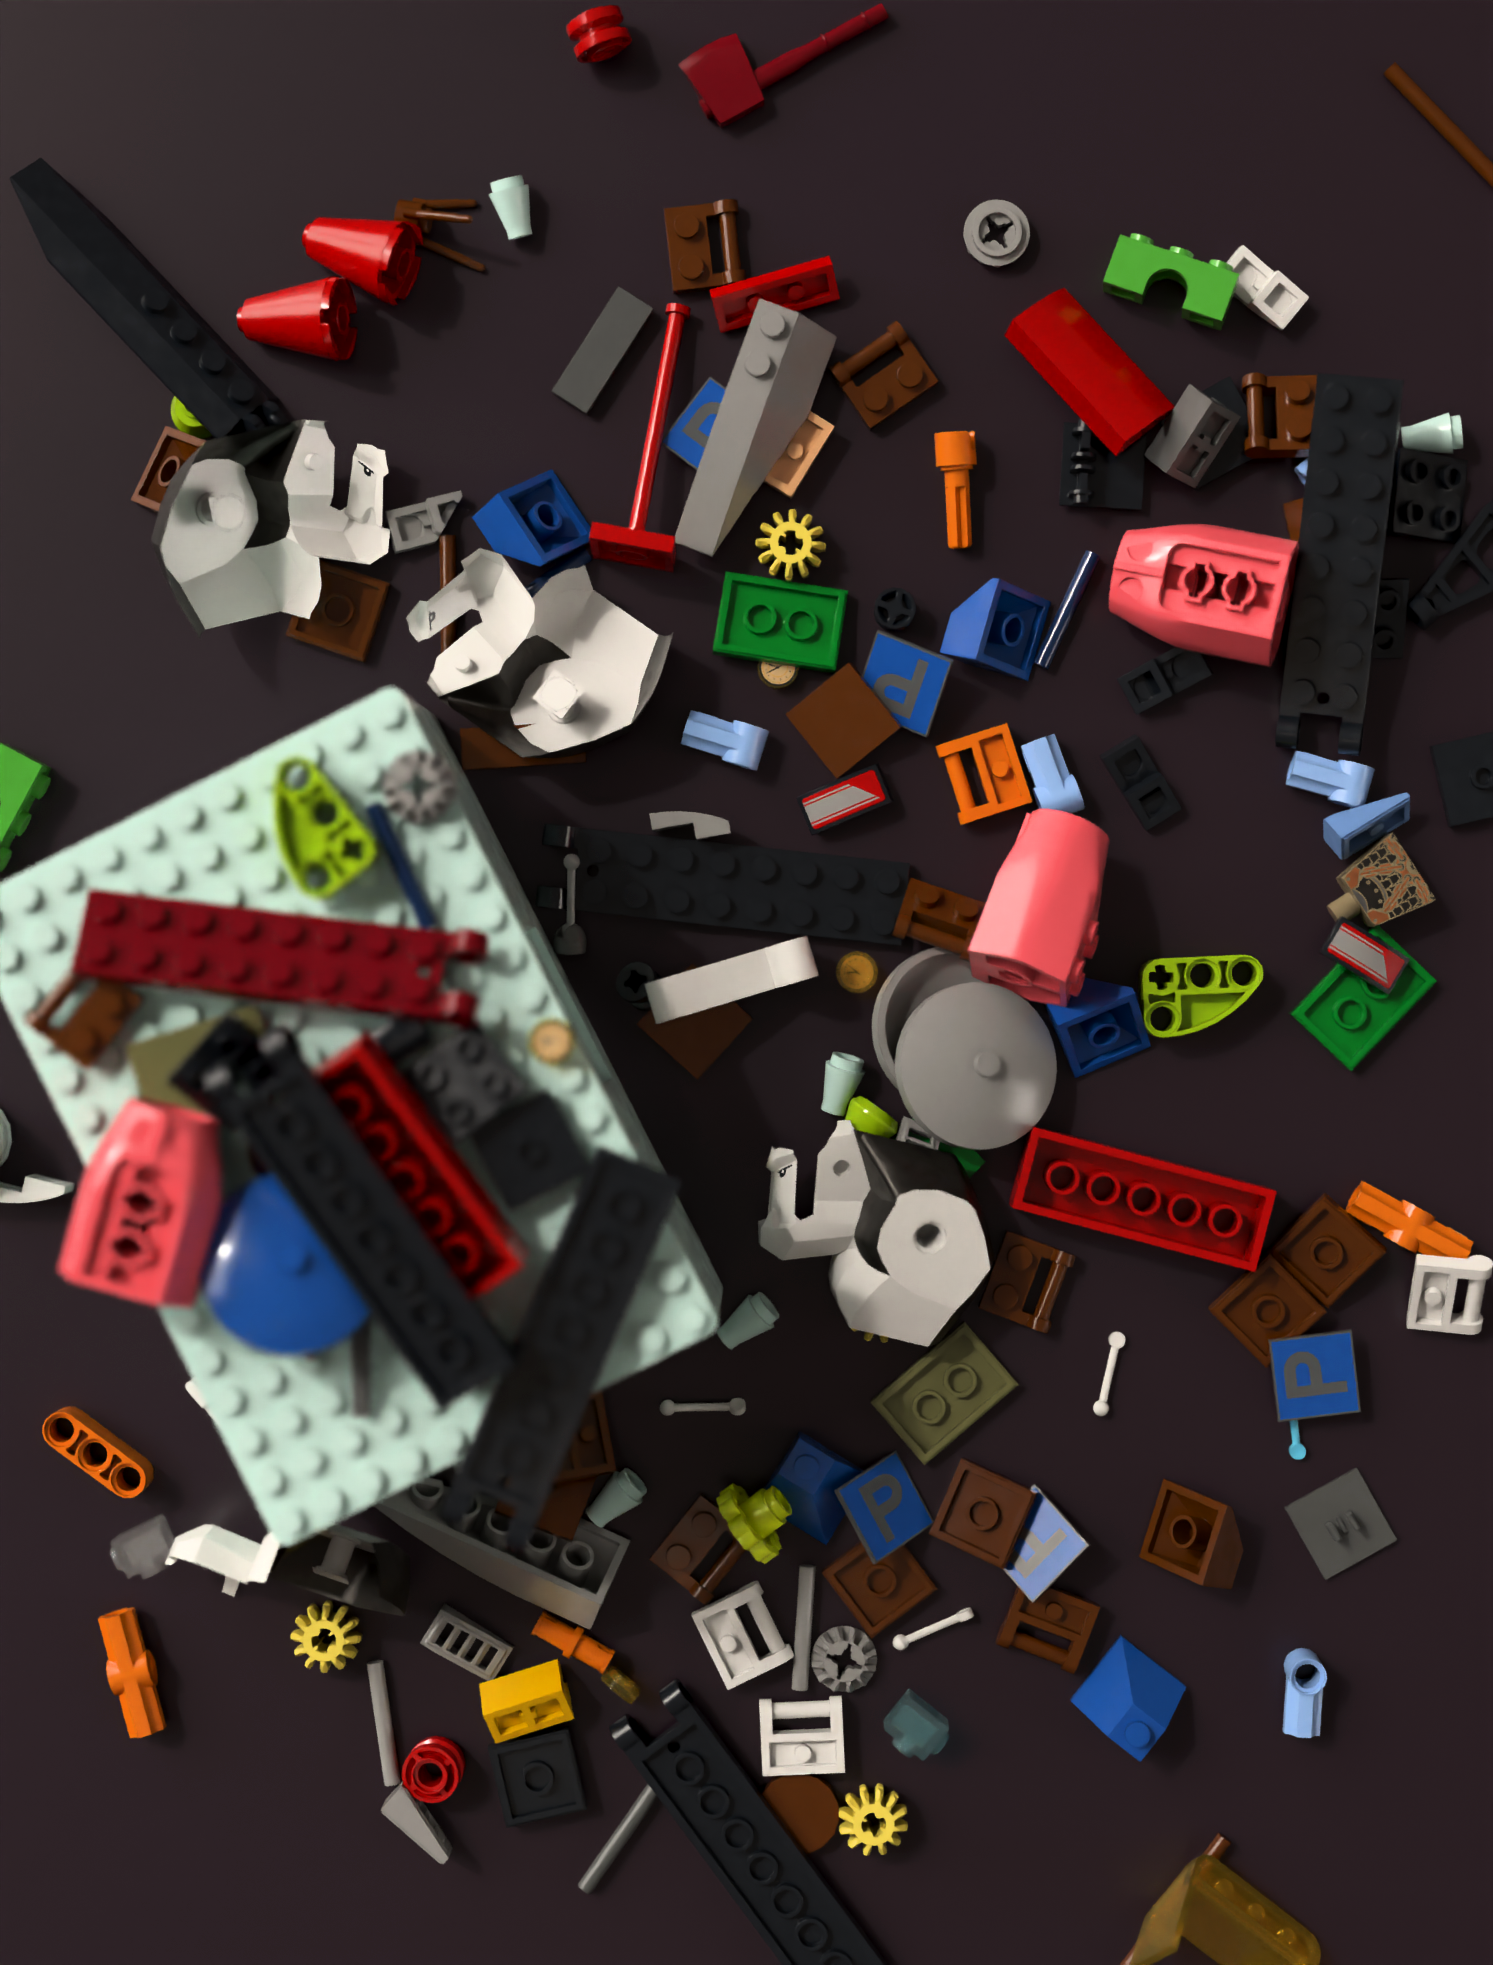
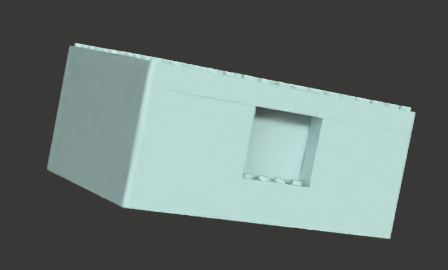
(218, 845)

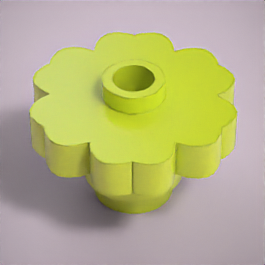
(755, 1519)

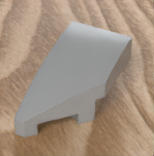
(420, 523)
(704, 824)

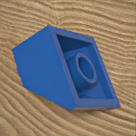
(534, 521)
(997, 629)
(1099, 1026)
(808, 1482)
(1129, 1698)

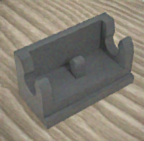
(1192, 436)

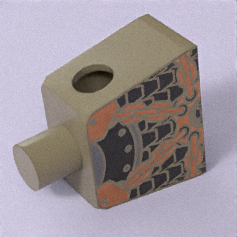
(1380, 885)

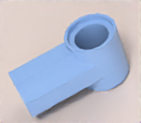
(734, 742)
(1050, 776)
(1340, 781)
(1303, 1696)

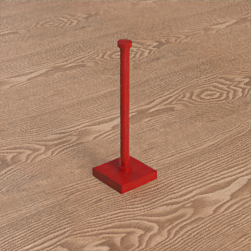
(634, 544)

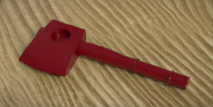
(730, 86)

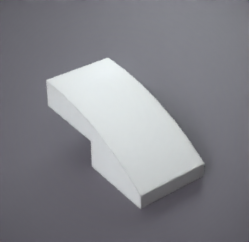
(1265, 291)
(34, 1189)

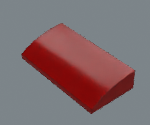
(1088, 370)

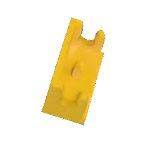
(526, 1701)

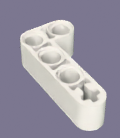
(731, 979)

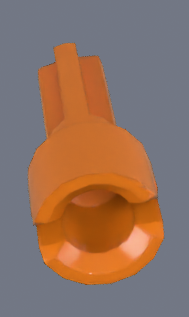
(956, 456)

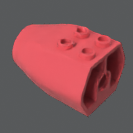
(1206, 588)
(1043, 909)
(148, 1205)

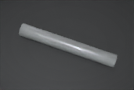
(803, 1627)
(383, 1723)

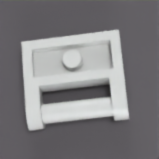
(1435, 1289)
(729, 1641)
(802, 1749)

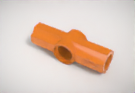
(1406, 1224)
(132, 1672)

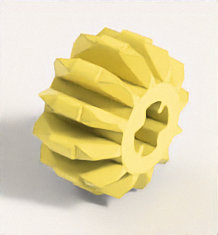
(802, 536)
(312, 1626)
(862, 1830)

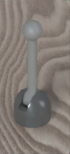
(570, 937)

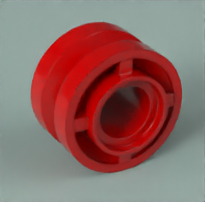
(598, 33)
(421, 1782)

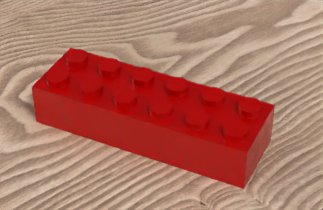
(423, 1165)
(1142, 1198)

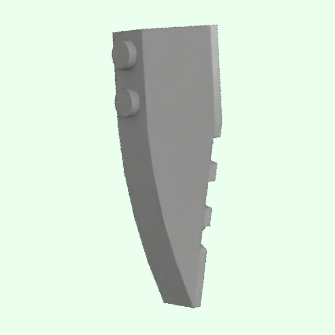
(756, 420)
(550, 1571)

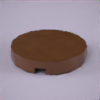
(805, 1807)

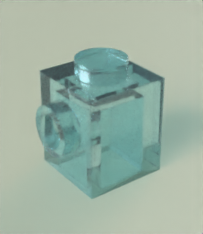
(916, 1727)

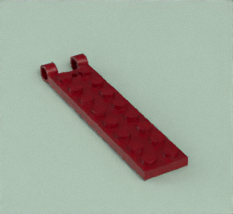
(275, 956)

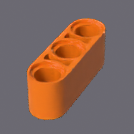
(78, 1452)

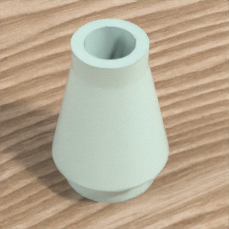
(512, 205)
(1434, 435)
(841, 1080)
(750, 1319)
(618, 1496)

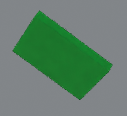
(780, 622)
(1353, 1015)

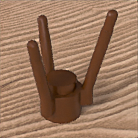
(421, 213)

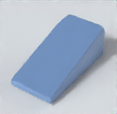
(1360, 826)

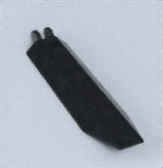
(143, 306)

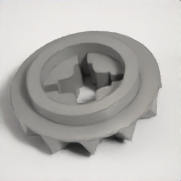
(1000, 214)
(434, 801)
(835, 1642)

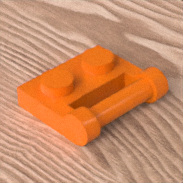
(997, 769)

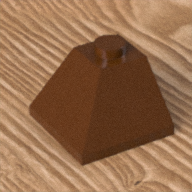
(167, 458)
(1193, 1537)

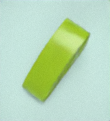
(309, 844)
(1193, 1006)

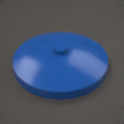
(274, 1277)

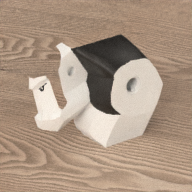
(255, 516)
(544, 660)
(898, 1229)
(328, 1562)

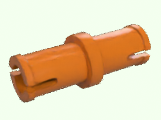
(573, 1642)

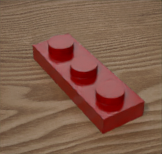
(790, 287)

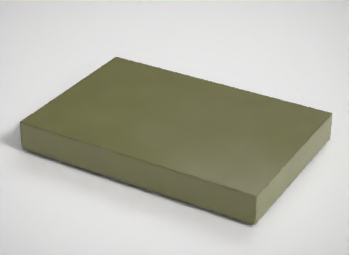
(160, 1055)
(944, 1392)

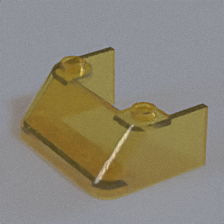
(1223, 1920)

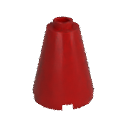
(367, 253)
(304, 318)

